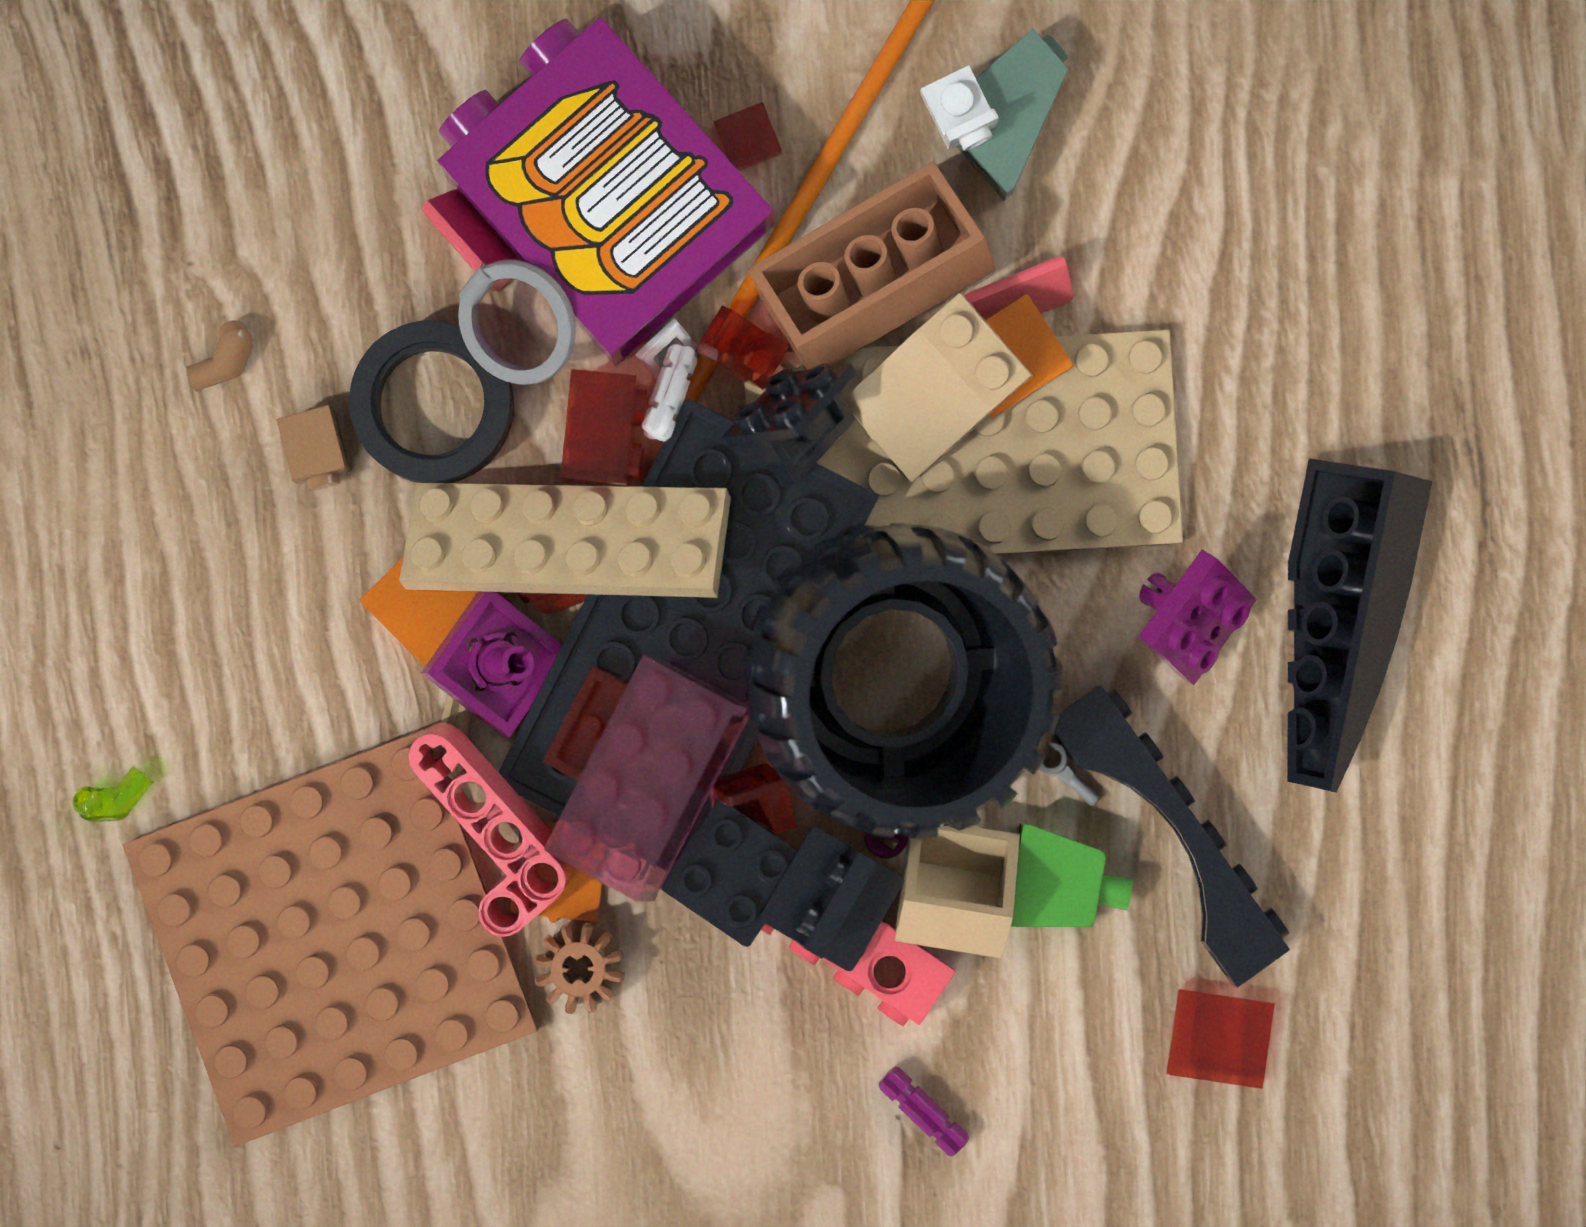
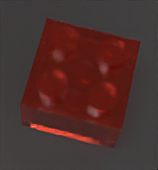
(603, 429)

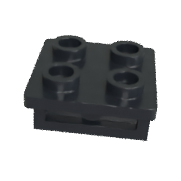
(795, 419)
(729, 872)
(831, 899)

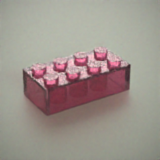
(648, 779)

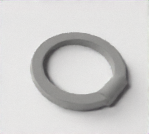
(470, 329)

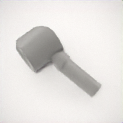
(1069, 776)

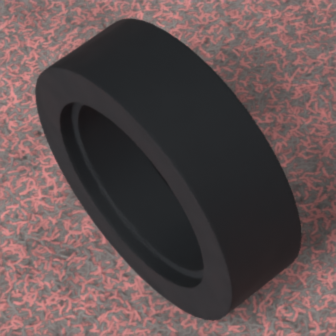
(366, 415)

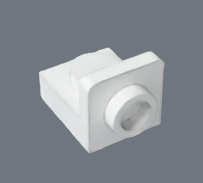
(960, 110)

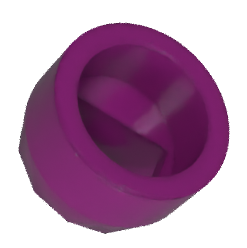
(883, 851)

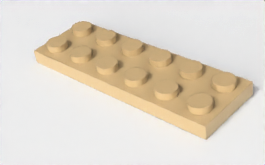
(566, 539)

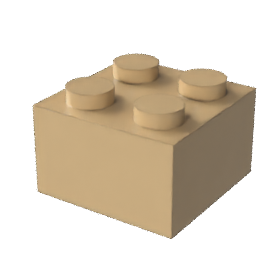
(959, 890)

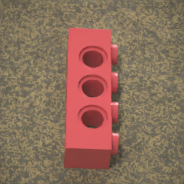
(911, 997)

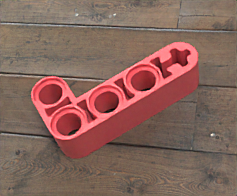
(482, 824)

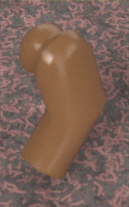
(228, 359)

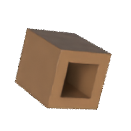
(314, 447)

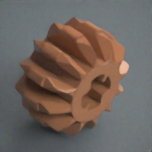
(581, 985)

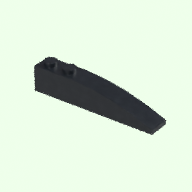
(1351, 588)

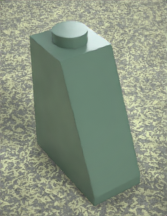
(1021, 91)

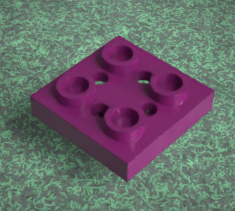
(1194, 615)
(522, 659)

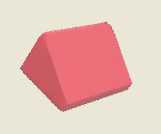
(467, 232)
(1045, 284)

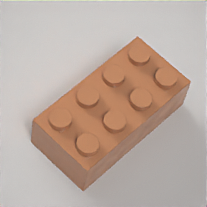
(872, 268)

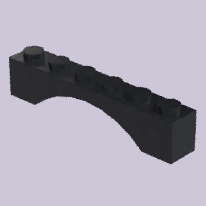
(1232, 923)

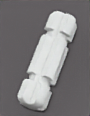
(669, 392)

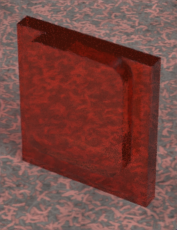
(1220, 1038)

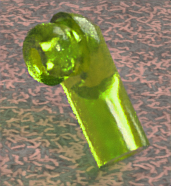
(112, 803)

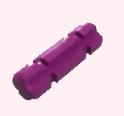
(923, 1111)

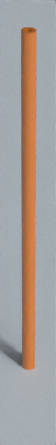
(823, 167)

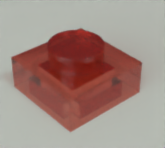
(748, 137)

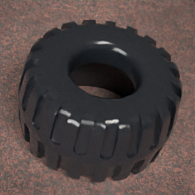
(983, 723)

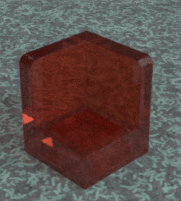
(742, 348)
(758, 795)

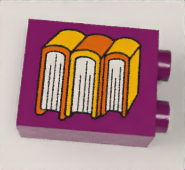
(603, 185)

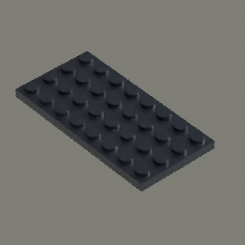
(701, 635)

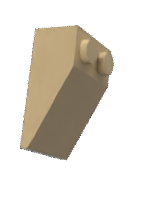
(937, 387)

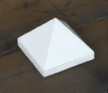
(655, 348)

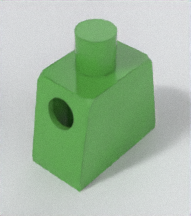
(1062, 882)

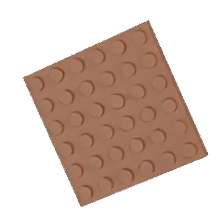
(327, 940)

